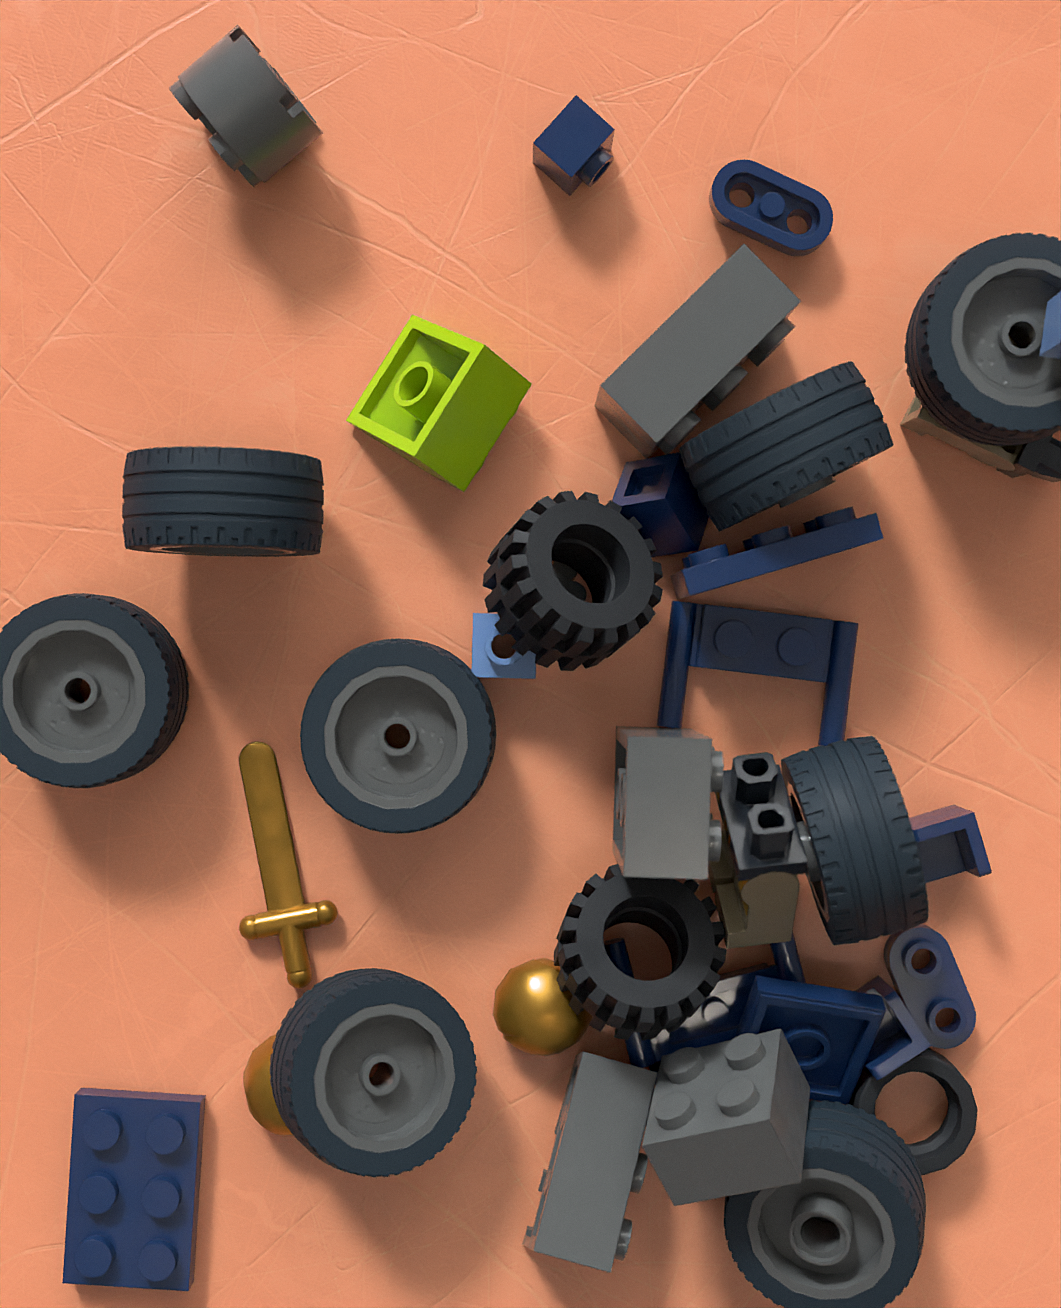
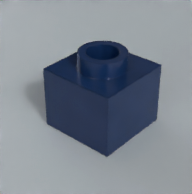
(574, 147)

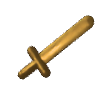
(278, 867)

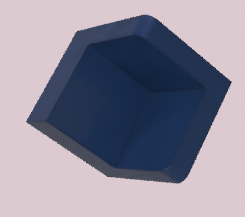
(663, 502)
(949, 843)
(898, 1034)

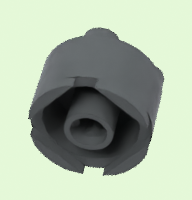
(246, 108)

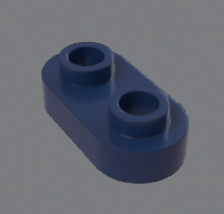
(772, 202)
(932, 987)

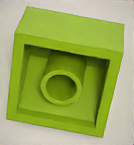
(440, 401)

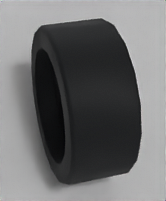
(959, 1124)

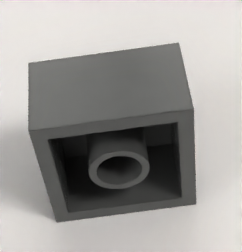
(728, 1118)

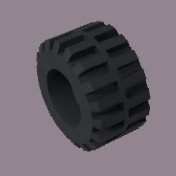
(602, 551)
(619, 999)

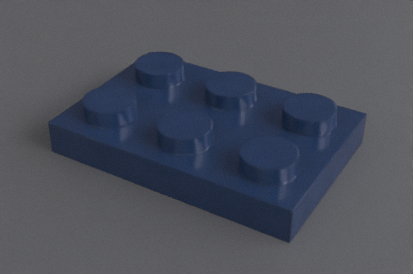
(775, 551)
(134, 1189)

